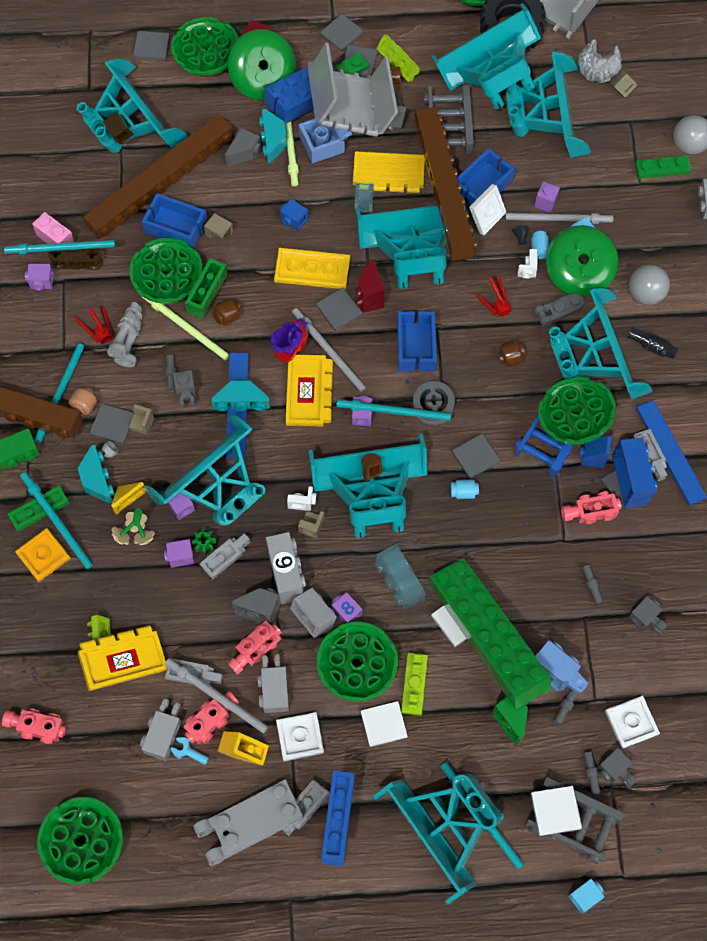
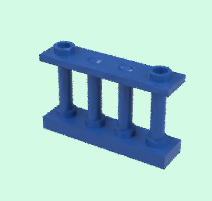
(554, 463)
(338, 818)

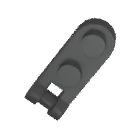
(559, 309)

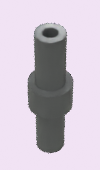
(169, 372)
(592, 584)
(565, 706)
(592, 773)

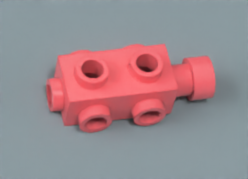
(594, 507)
(255, 643)
(208, 722)
(38, 724)

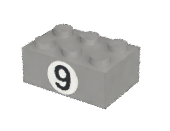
(285, 567)

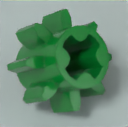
(208, 543)

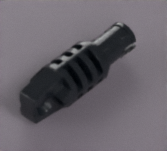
(653, 343)

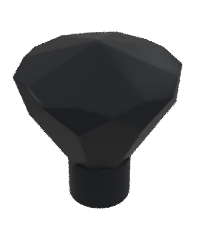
(520, 232)

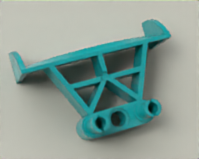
(493, 58)
(95, 117)
(522, 123)
(409, 238)
(569, 367)
(345, 476)
(247, 494)
(486, 816)

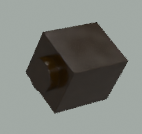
(118, 128)

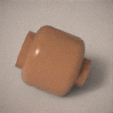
(83, 401)

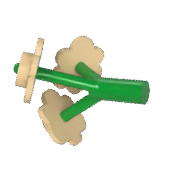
(134, 522)

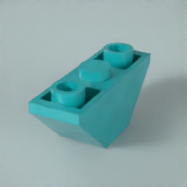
(273, 134)
(240, 396)
(94, 476)

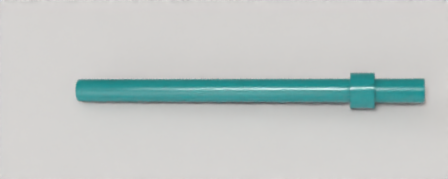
(24, 248)
(63, 384)
(356, 405)
(34, 490)
(494, 831)

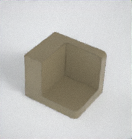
(623, 83)
(218, 226)
(141, 420)
(311, 524)

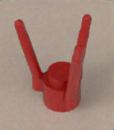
(502, 306)
(102, 333)

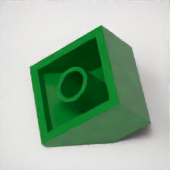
(511, 719)

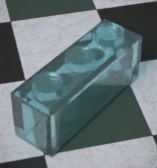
(399, 577)

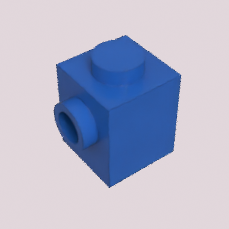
(293, 214)

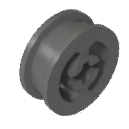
(434, 392)

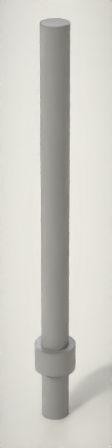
(594, 218)
(329, 350)
(184, 673)

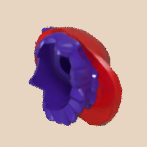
(289, 340)

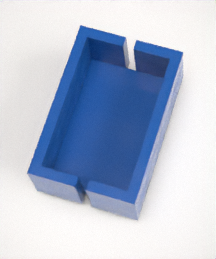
(290, 96)
(483, 174)
(174, 220)
(416, 342)
(634, 472)

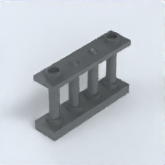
(464, 112)
(591, 807)

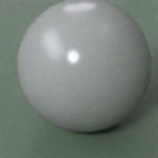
(691, 134)
(649, 284)

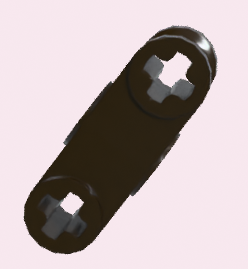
(76, 259)

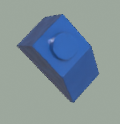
(596, 452)

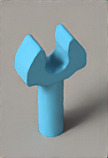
(187, 751)

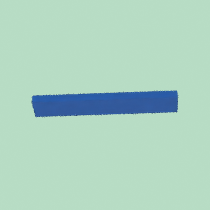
(237, 372)
(675, 459)

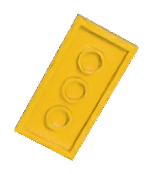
(312, 268)

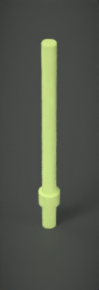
(292, 167)
(191, 330)

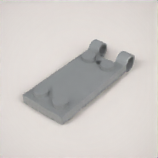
(250, 821)

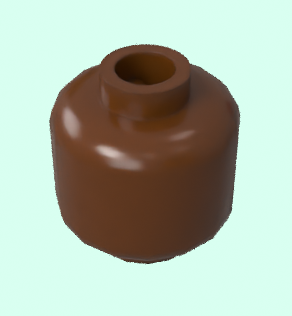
(226, 312)
(512, 353)

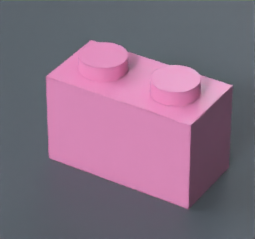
(51, 230)

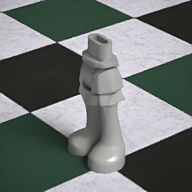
(128, 331)

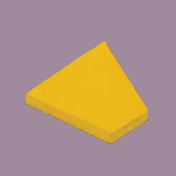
(126, 495)

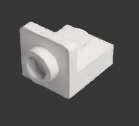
(530, 268)
(300, 502)

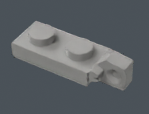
(654, 455)
(224, 556)
(201, 671)
(308, 803)

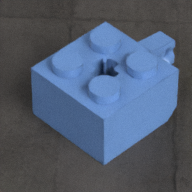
(322, 141)
(561, 668)

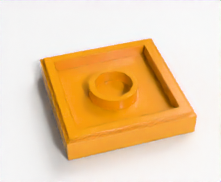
(42, 555)

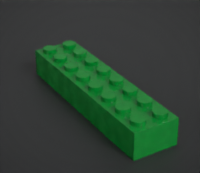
(490, 633)

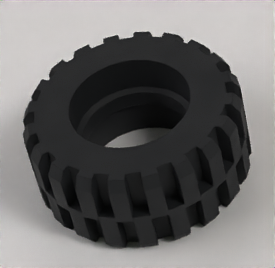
(495, 9)

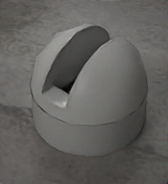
(109, 449)

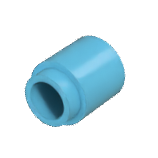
(540, 241)
(464, 489)

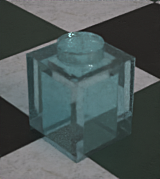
(364, 197)

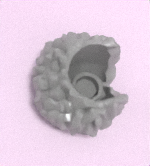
(599, 68)

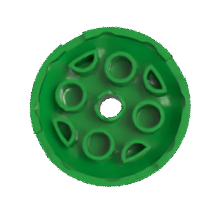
(200, 35)
(247, 54)
(164, 256)
(564, 264)
(576, 395)
(359, 642)
(59, 840)

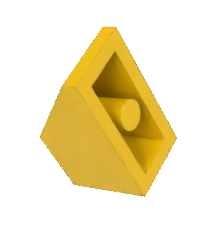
(243, 747)

